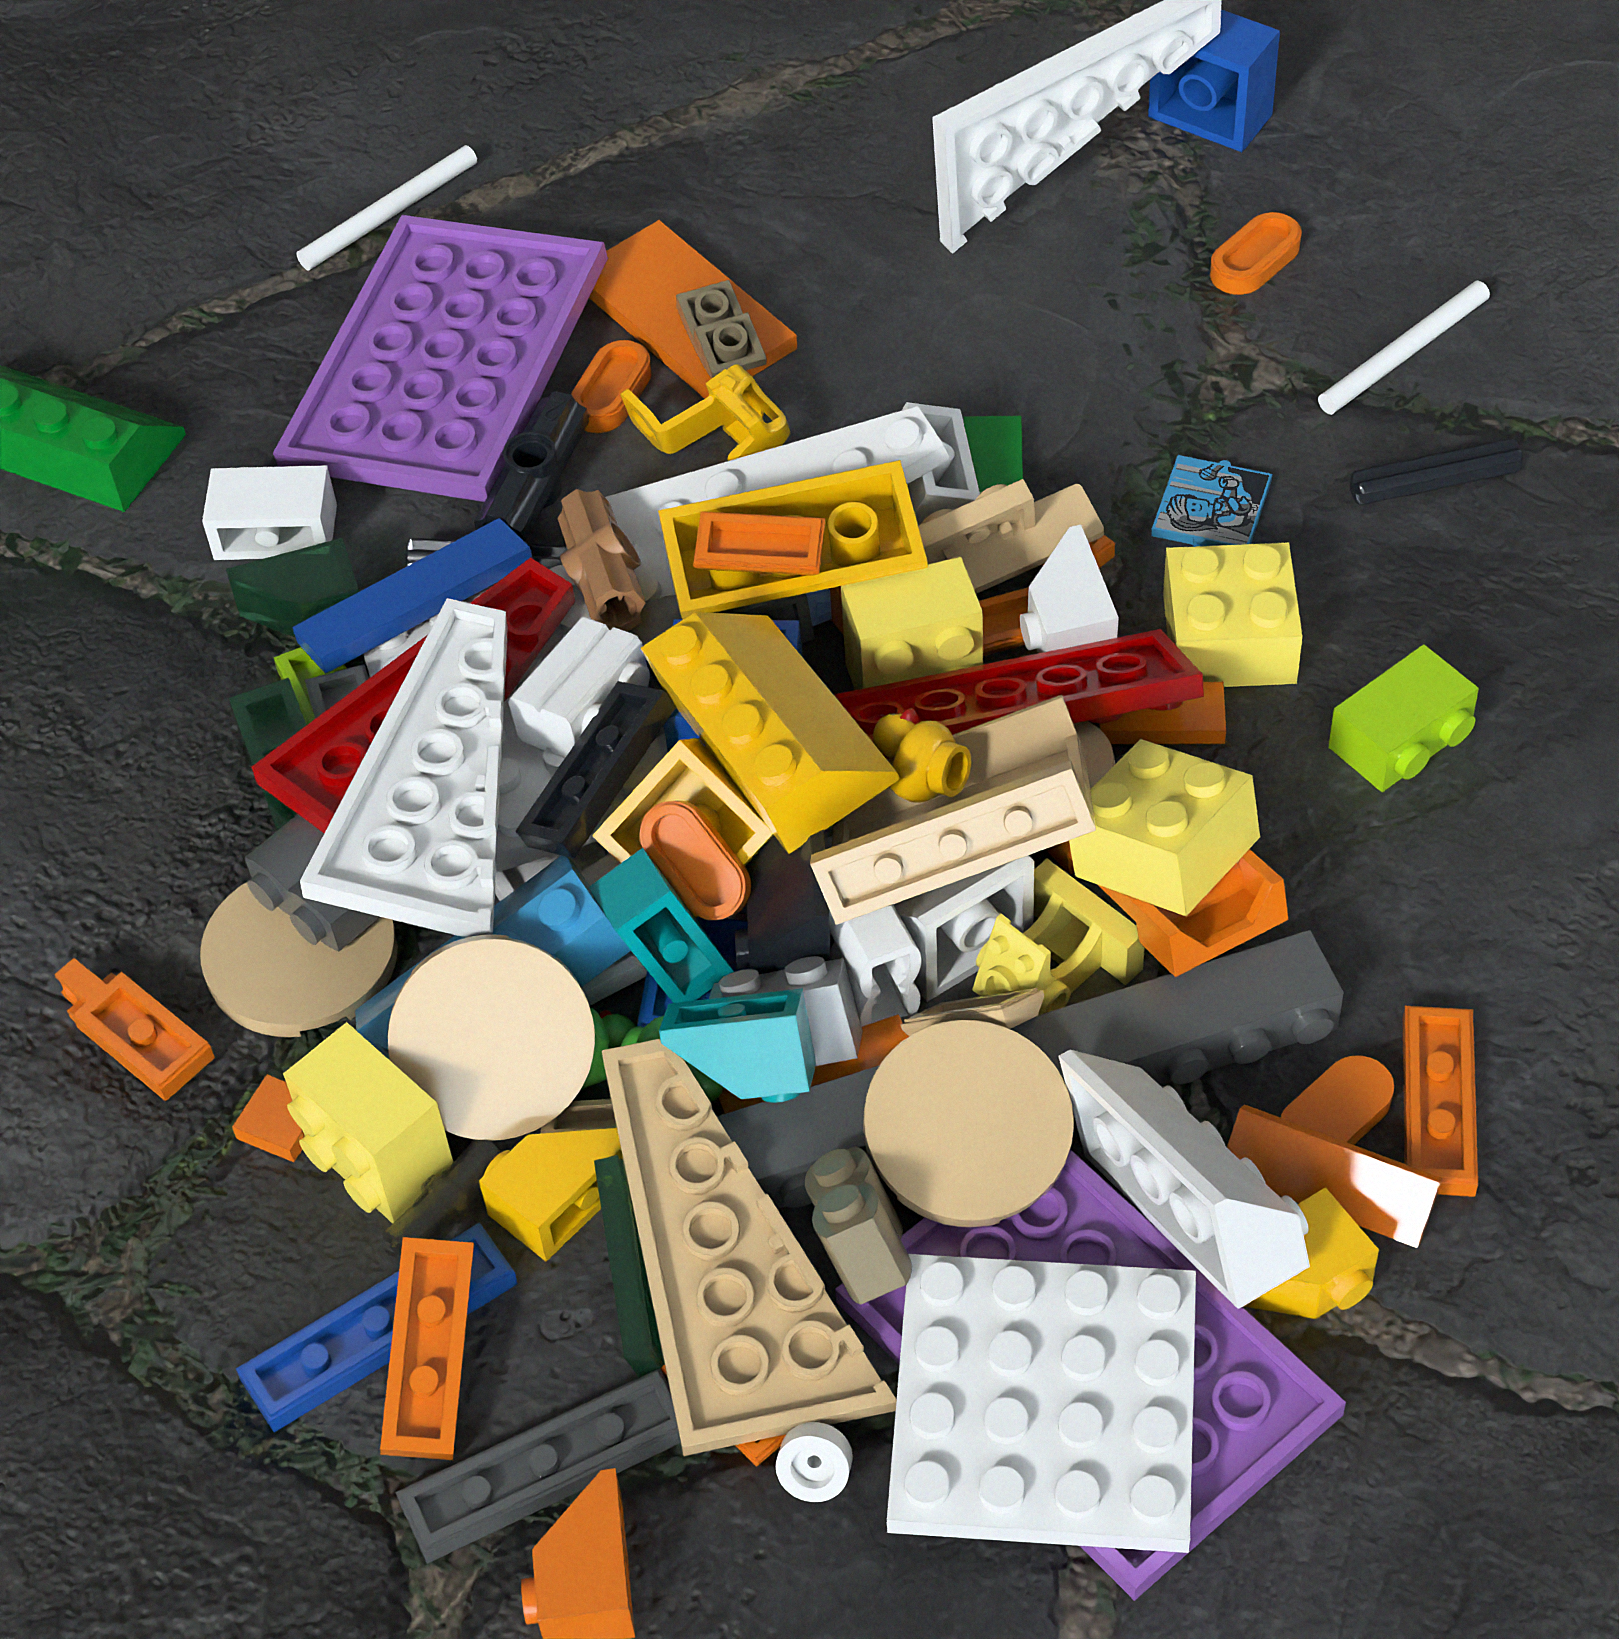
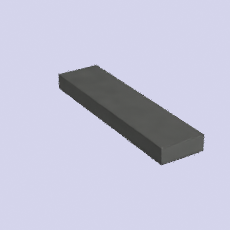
(540, 1466)

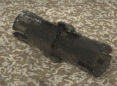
(444, 1197)

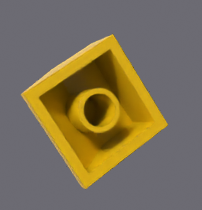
(691, 776)

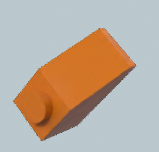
(583, 1569)

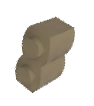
(857, 1224)

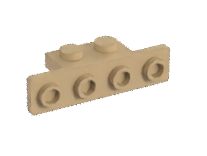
(1007, 531)

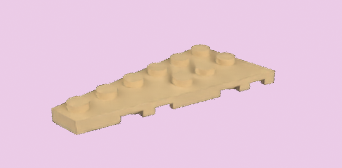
(731, 1291)

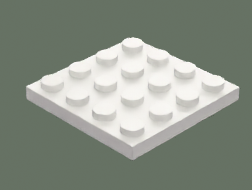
(1045, 1404)

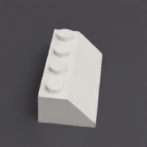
(1185, 1178)

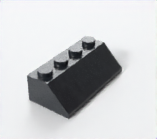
(784, 909)

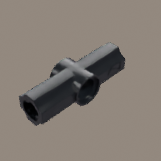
(535, 464)

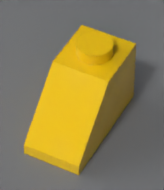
(547, 1186)
(1339, 1261)

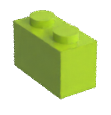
(1403, 718)

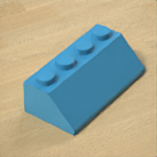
(546, 911)

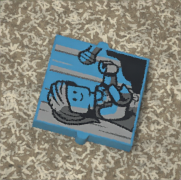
(1211, 503)

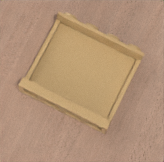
(1020, 798)

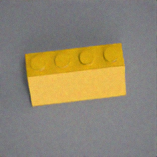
(866, 537)
(768, 722)

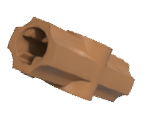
(601, 560)

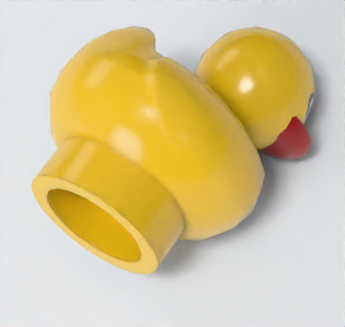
(923, 756)

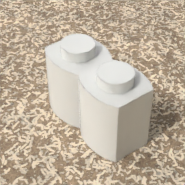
(879, 964)

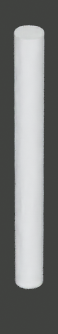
(386, 207)
(1403, 347)

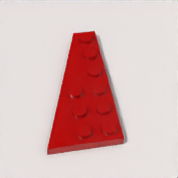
(322, 758)

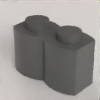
(275, 882)

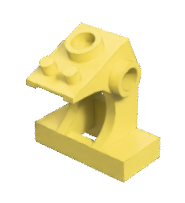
(1072, 930)

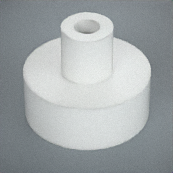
(814, 1462)

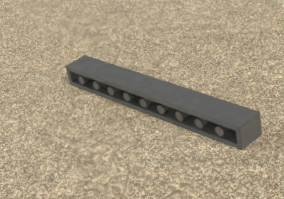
(1166, 1026)

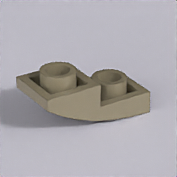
(719, 328)

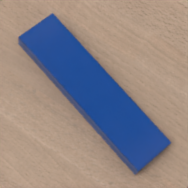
(411, 595)
(352, 1340)

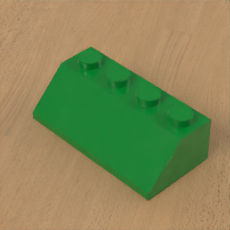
(79, 440)

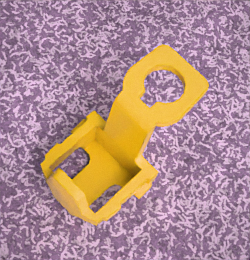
(732, 402)

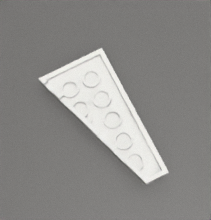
(1053, 109)
(878, 441)
(425, 801)

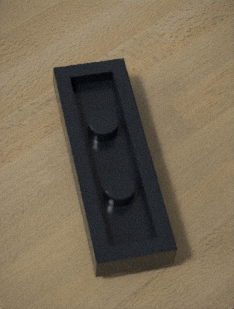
(595, 769)

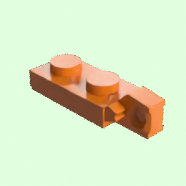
(134, 1028)

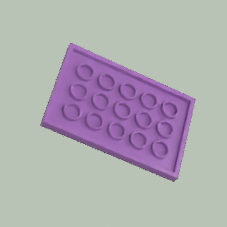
(442, 356)
(1250, 1392)

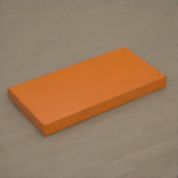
(641, 292)

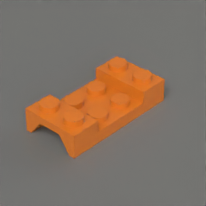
(1234, 911)

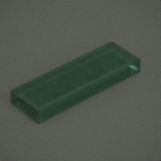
(628, 1272)

